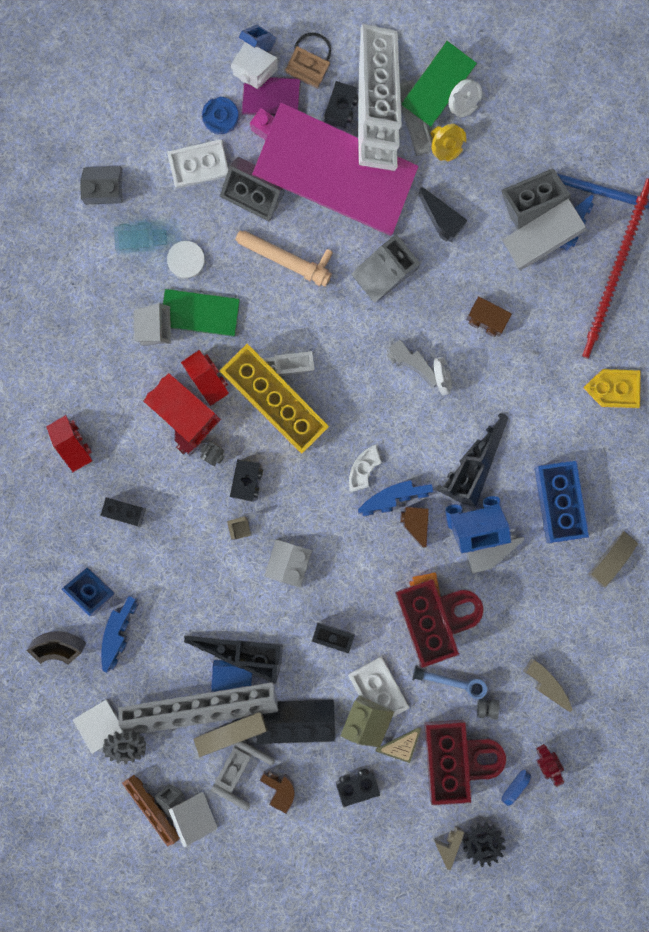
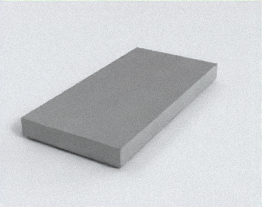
(544, 234)

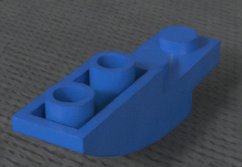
(386, 498)
(113, 640)

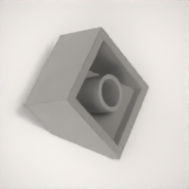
(288, 563)

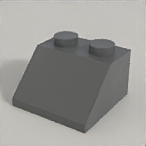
(101, 185)

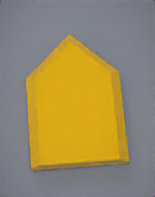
(616, 388)

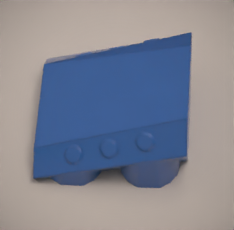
(227, 676)

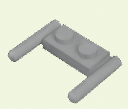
(234, 768)

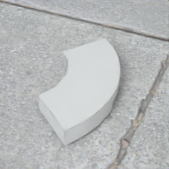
(362, 467)

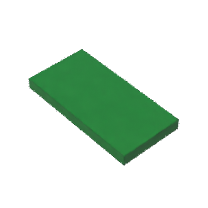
(435, 85)
(202, 312)

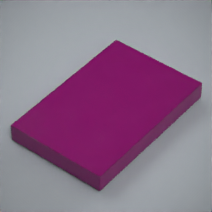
(270, 95)

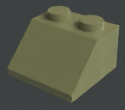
(367, 723)

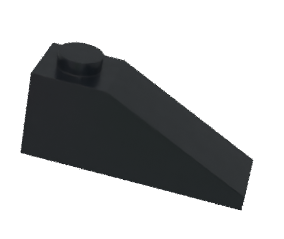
(445, 219)

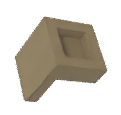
(239, 528)

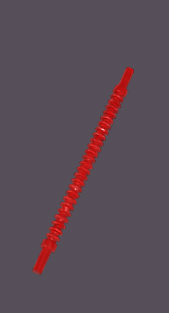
(593, 335)

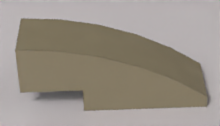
(613, 559)
(547, 684)

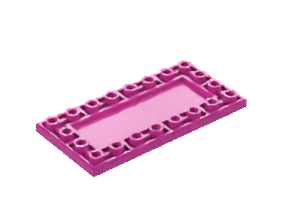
(325, 169)

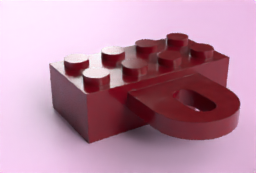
(433, 620)
(454, 761)

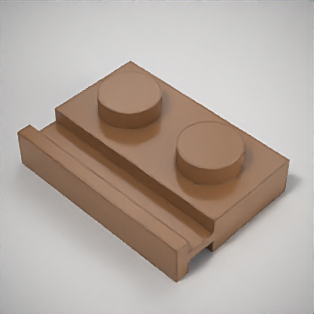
(307, 67)

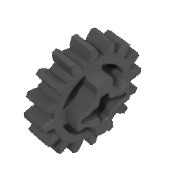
(124, 746)

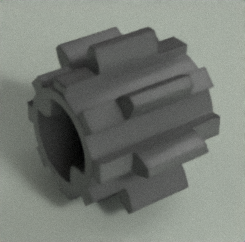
(212, 454)

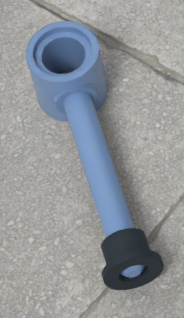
(421, 674)

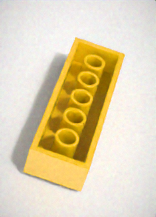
(274, 398)

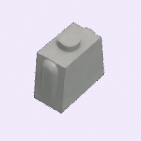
(152, 325)

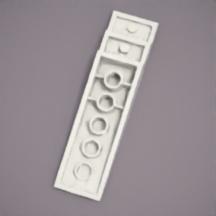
(379, 98)

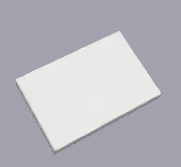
(198, 164)
(378, 685)

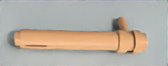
(310, 271)

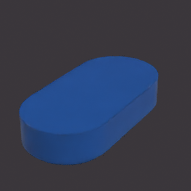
(516, 788)

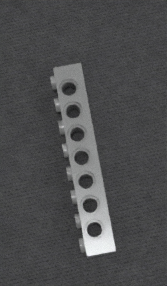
(198, 709)

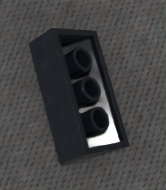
(300, 722)

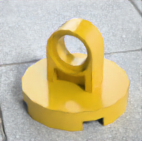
(447, 141)

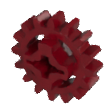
(550, 765)

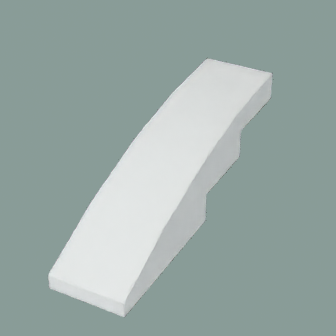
(291, 363)

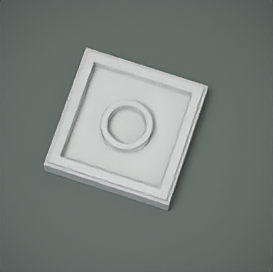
(97, 725)
(193, 819)

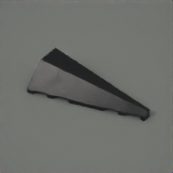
(469, 478)
(255, 657)

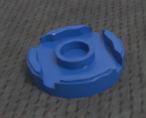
(215, 118)

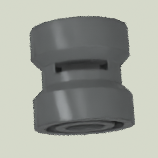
(488, 708)

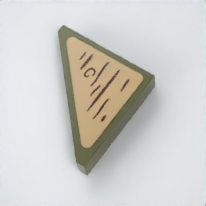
(402, 746)

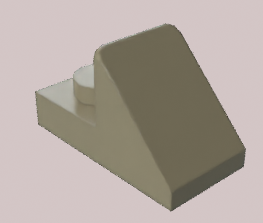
(449, 851)

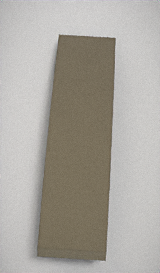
(230, 734)

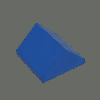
(88, 592)

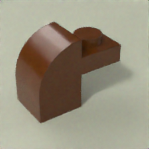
(284, 793)

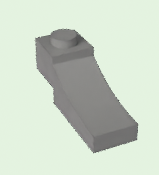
(401, 356)

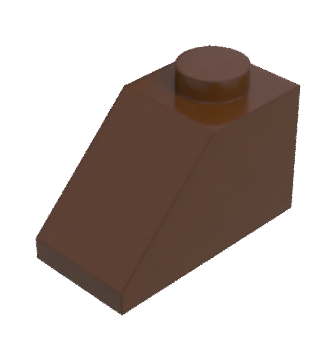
(416, 524)

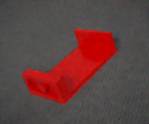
(181, 410)

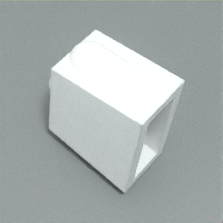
(254, 65)

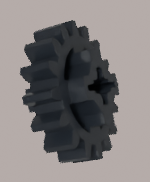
(487, 837)

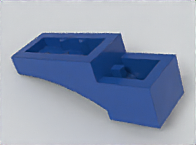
(258, 37)

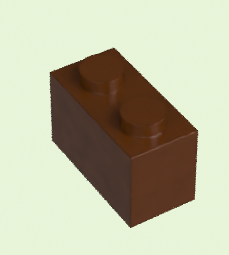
(489, 317)

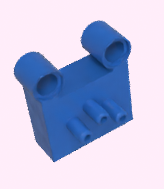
(480, 527)

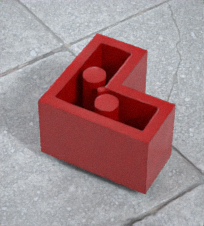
(204, 375)
(68, 443)

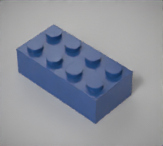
(561, 502)

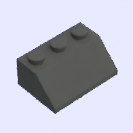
(250, 191)
(534, 197)

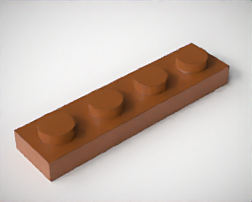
(154, 815)

